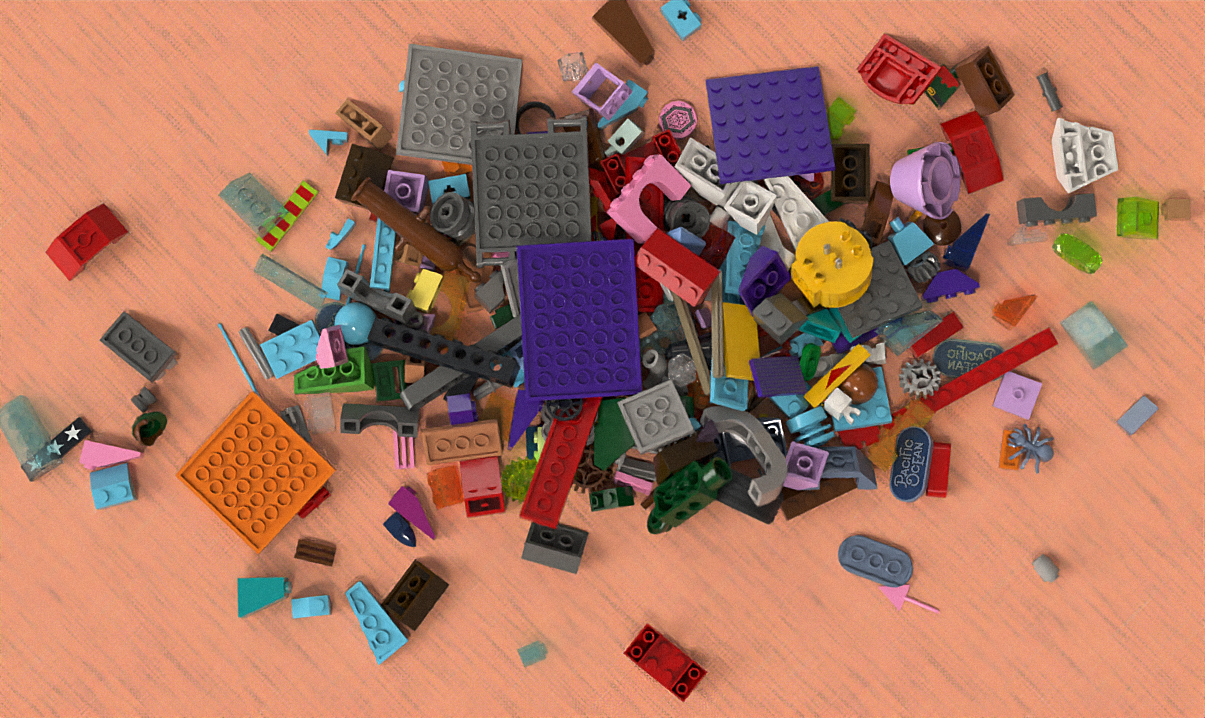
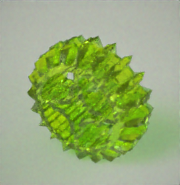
(1077, 253)
(514, 478)

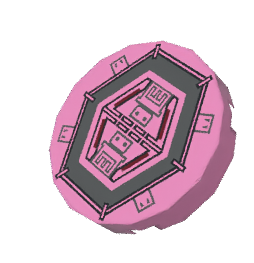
(678, 118)

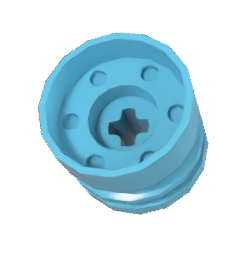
(810, 428)

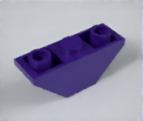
(949, 284)

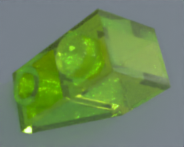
(838, 116)

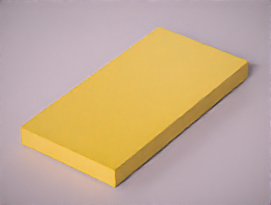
(739, 341)

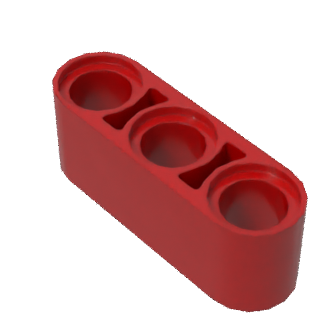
(939, 470)

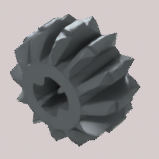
(924, 267)

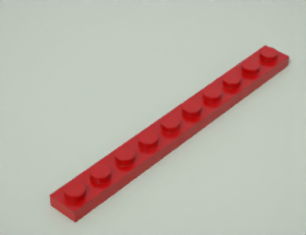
(986, 372)

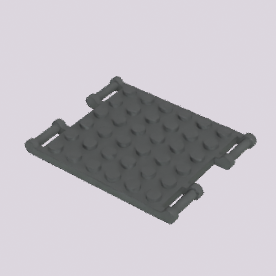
(529, 188)

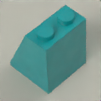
(260, 593)

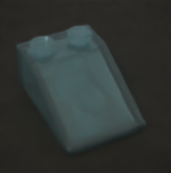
(907, 330)
(1093, 335)

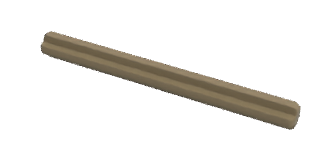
(717, 328)
(693, 343)

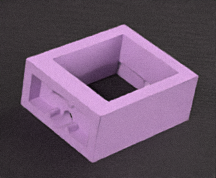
(597, 76)

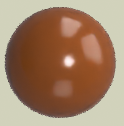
(860, 384)

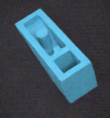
(637, 99)

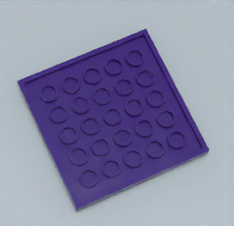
(769, 125)

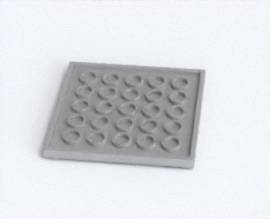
(448, 92)

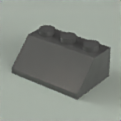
(555, 548)

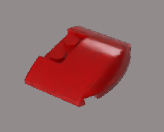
(897, 71)

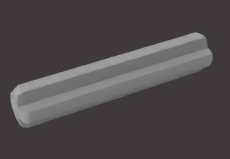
(256, 353)

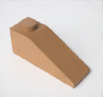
(364, 124)

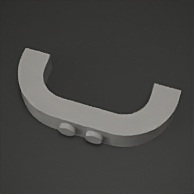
(760, 443)

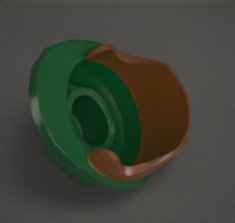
(149, 427)

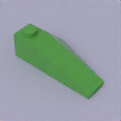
(348, 377)

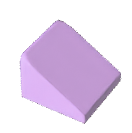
(704, 318)

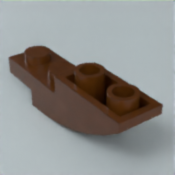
(878, 212)

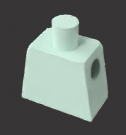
(630, 132)

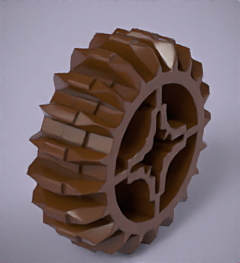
(584, 484)

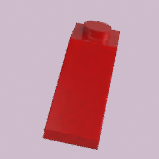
(938, 334)

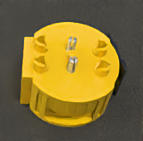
(833, 264)

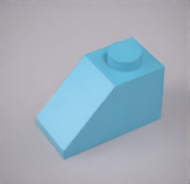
(332, 274)
(311, 606)

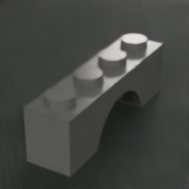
(1035, 211)
(491, 294)
(390, 304)
(358, 417)

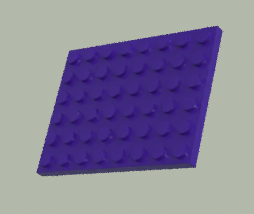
(579, 319)

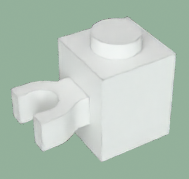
(839, 405)

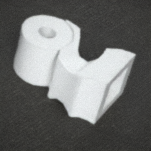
(878, 354)

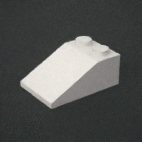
(700, 169)

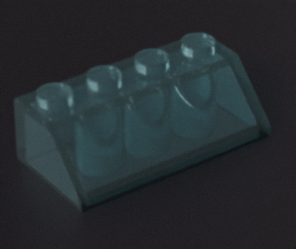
(28, 438)

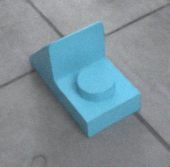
(323, 138)

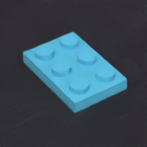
(292, 349)

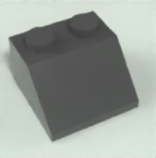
(779, 317)

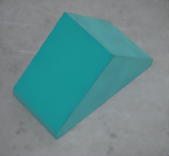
(822, 326)

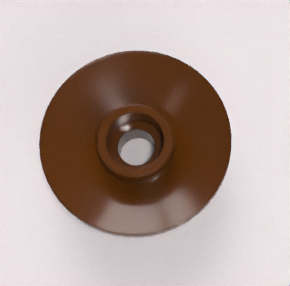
(942, 236)

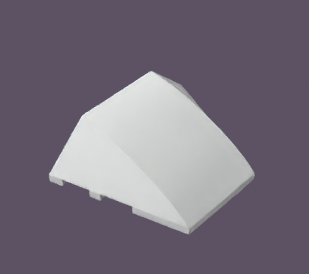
(1082, 154)

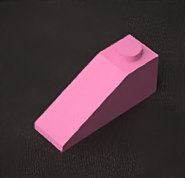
(103, 455)

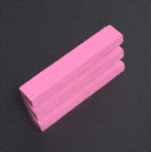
(396, 452)
(637, 484)

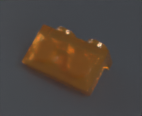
(445, 487)

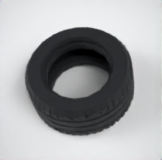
(736, 496)

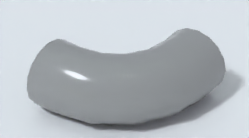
(658, 368)

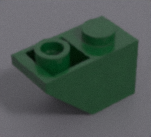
(611, 499)

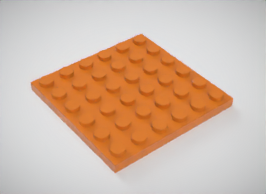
(255, 472)

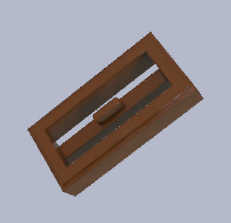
(299, 549)

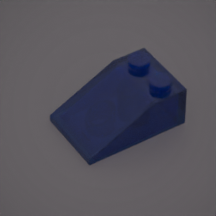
(962, 251)

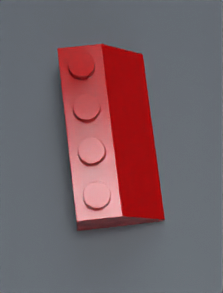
(676, 267)

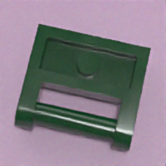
(384, 379)

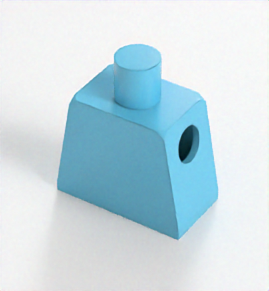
(908, 240)

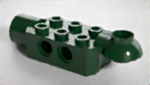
(687, 494)

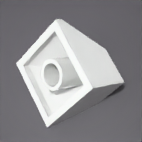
(750, 206)

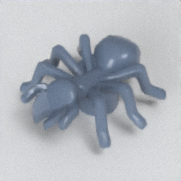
(1033, 449)

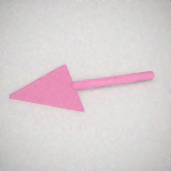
(898, 595)

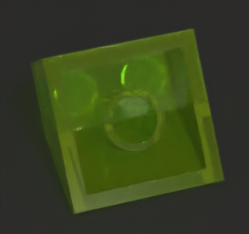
(1137, 218)

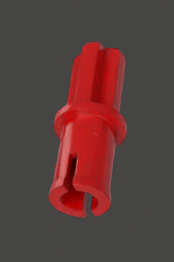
(314, 502)

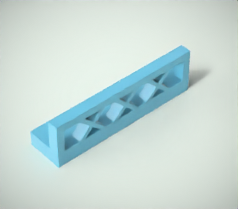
(383, 257)

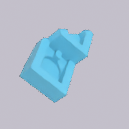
(336, 239)

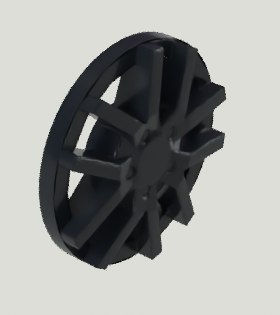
(564, 406)

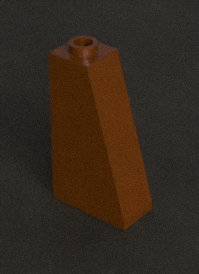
(623, 28)

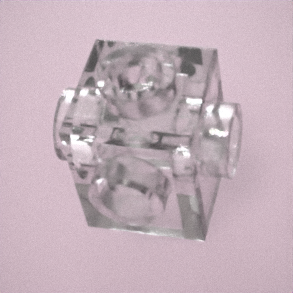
(573, 67)
(681, 370)

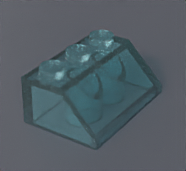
(253, 204)

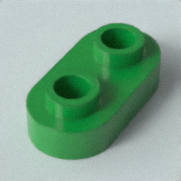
(809, 360)

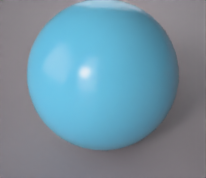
(355, 322)

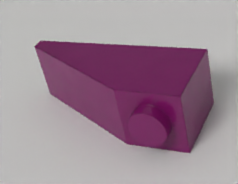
(410, 507)

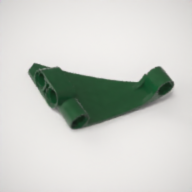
(612, 434)

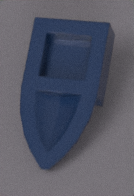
(400, 530)

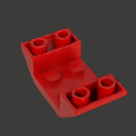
(661, 144)
(973, 151)
(603, 189)
(85, 240)
(665, 662)

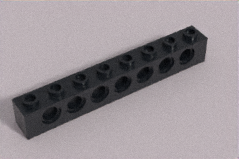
(504, 376)

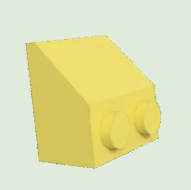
(426, 290)

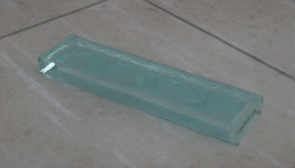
(290, 281)

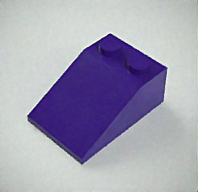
(763, 277)
(523, 414)

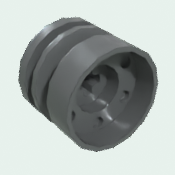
(695, 218)

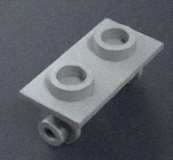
(294, 418)

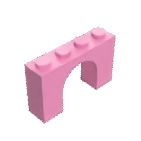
(626, 207)

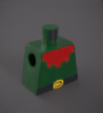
(943, 86)

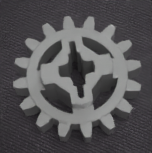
(921, 381)

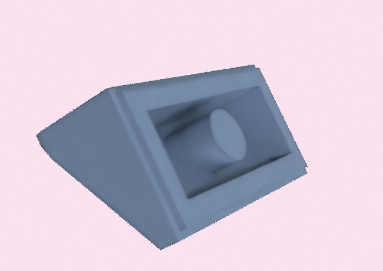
(1137, 415)

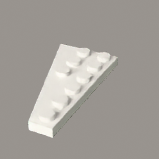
(794, 208)

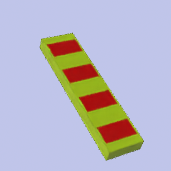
(295, 206)

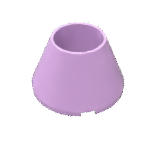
(928, 180)

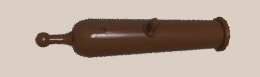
(413, 229)

